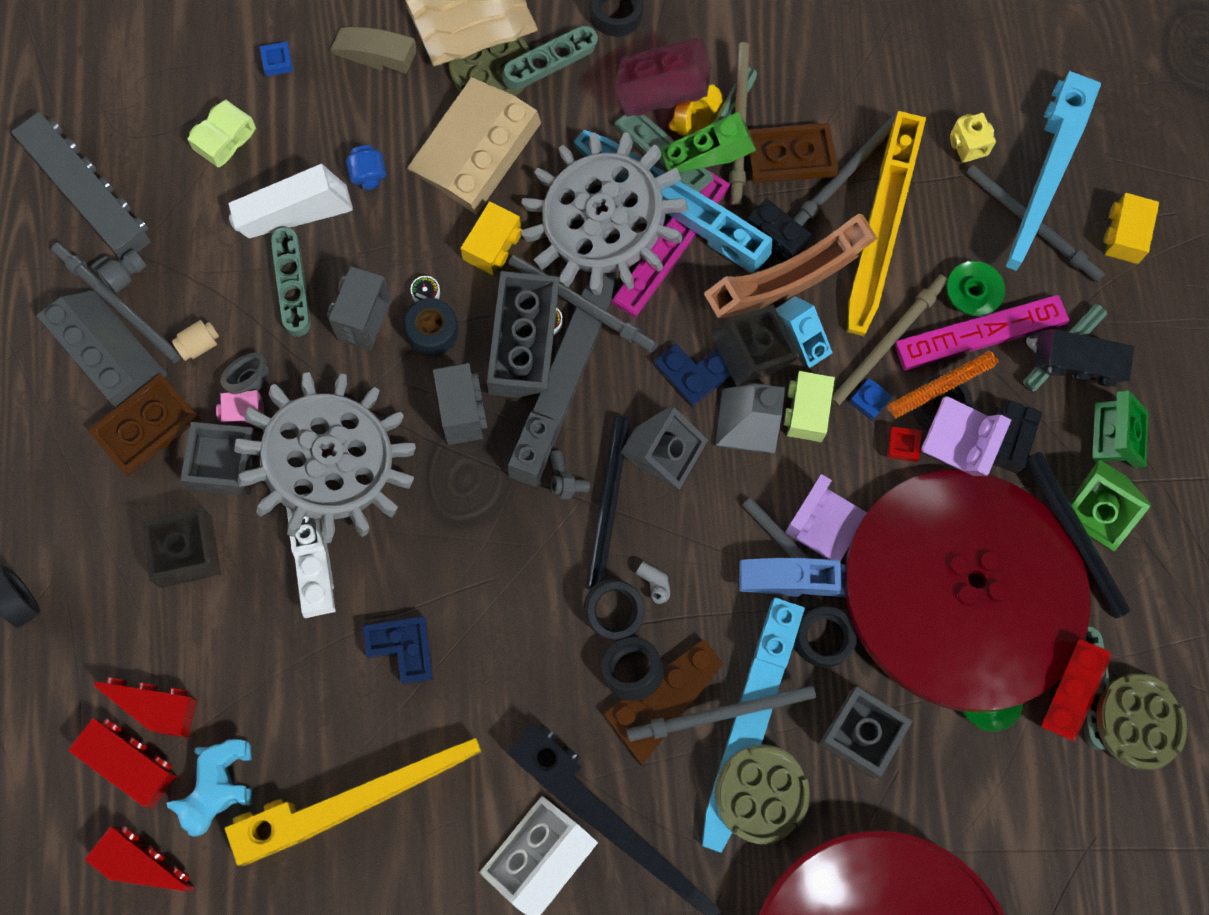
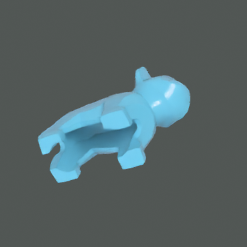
(213, 786)

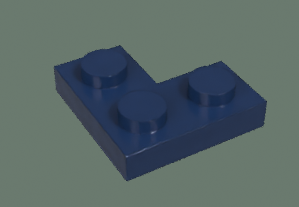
(692, 379)
(408, 640)

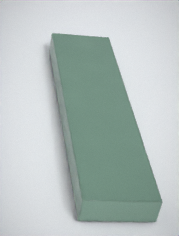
(646, 134)

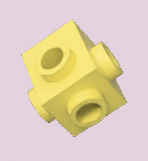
(972, 137)

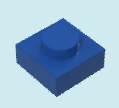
(276, 59)
(870, 399)

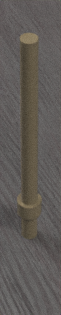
(737, 176)
(924, 300)

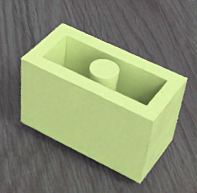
(809, 406)

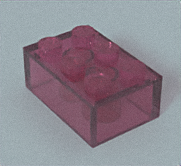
(663, 77)

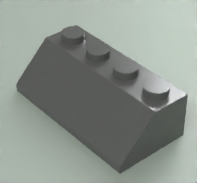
(522, 334)
(100, 345)

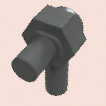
(564, 482)

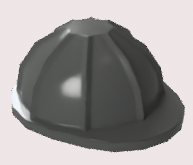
(245, 374)

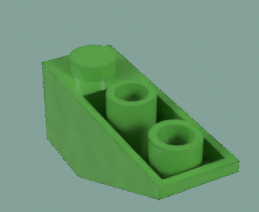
(710, 146)

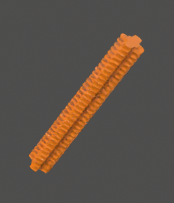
(942, 384)

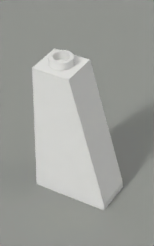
(291, 203)

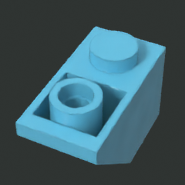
(805, 330)

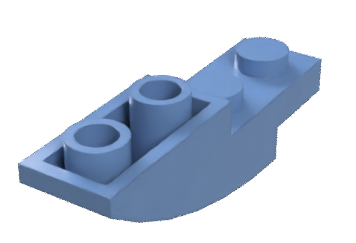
(792, 576)

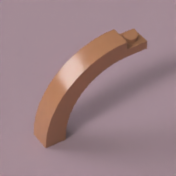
(757, 290)

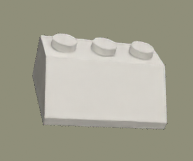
(538, 858)

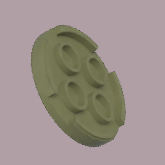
(488, 65)
(1141, 722)
(762, 794)

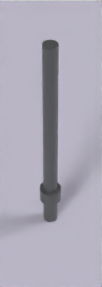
(811, 208)
(1077, 259)
(78, 266)
(627, 331)
(660, 727)

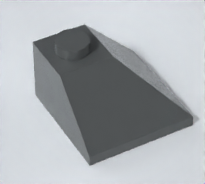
(750, 418)
(665, 447)

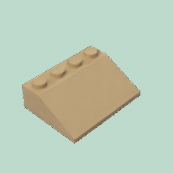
(475, 144)

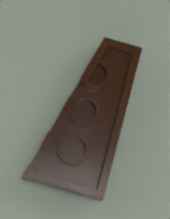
(679, 688)

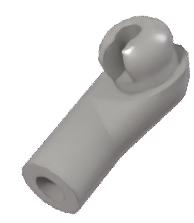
(658, 582)

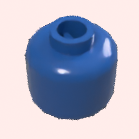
(366, 167)

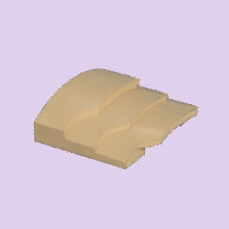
(466, 26)

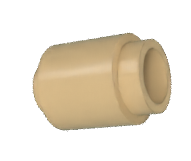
(195, 340)

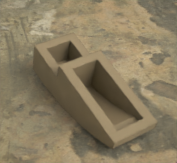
(375, 48)

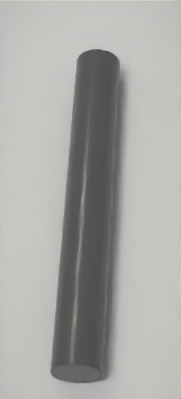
(773, 529)

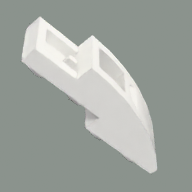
(312, 567)

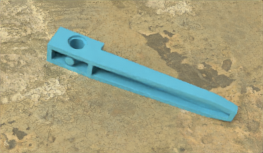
(1067, 121)
(721, 228)
(762, 681)

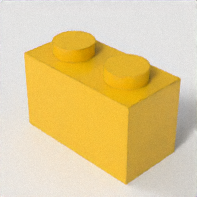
(1131, 228)
(491, 238)

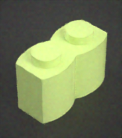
(221, 133)

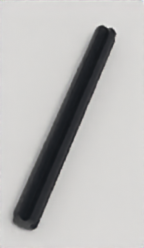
(608, 501)
(1071, 523)

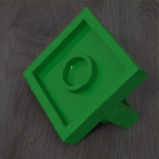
(1121, 430)

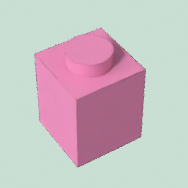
(234, 407)

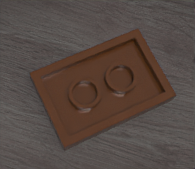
(792, 153)
(143, 425)

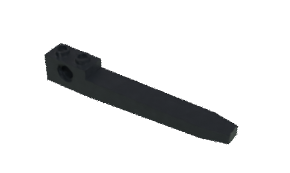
(561, 783)

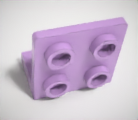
(965, 437)
(826, 521)

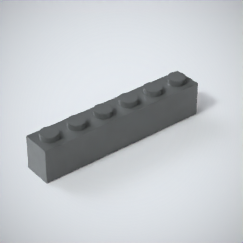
(80, 185)

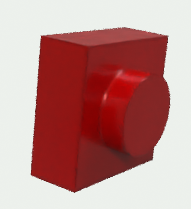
(904, 444)

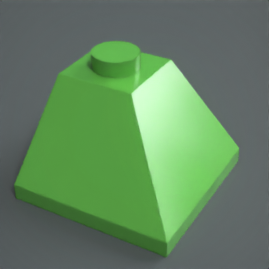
(1108, 505)

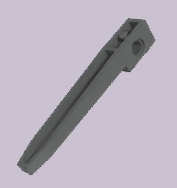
(564, 377)

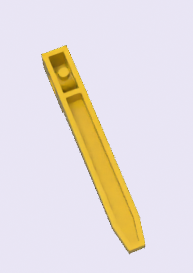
(884, 220)
(295, 827)

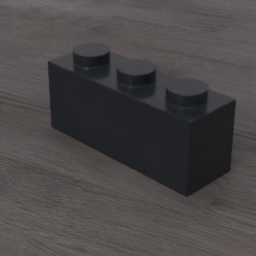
(1084, 357)

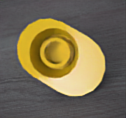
(696, 115)

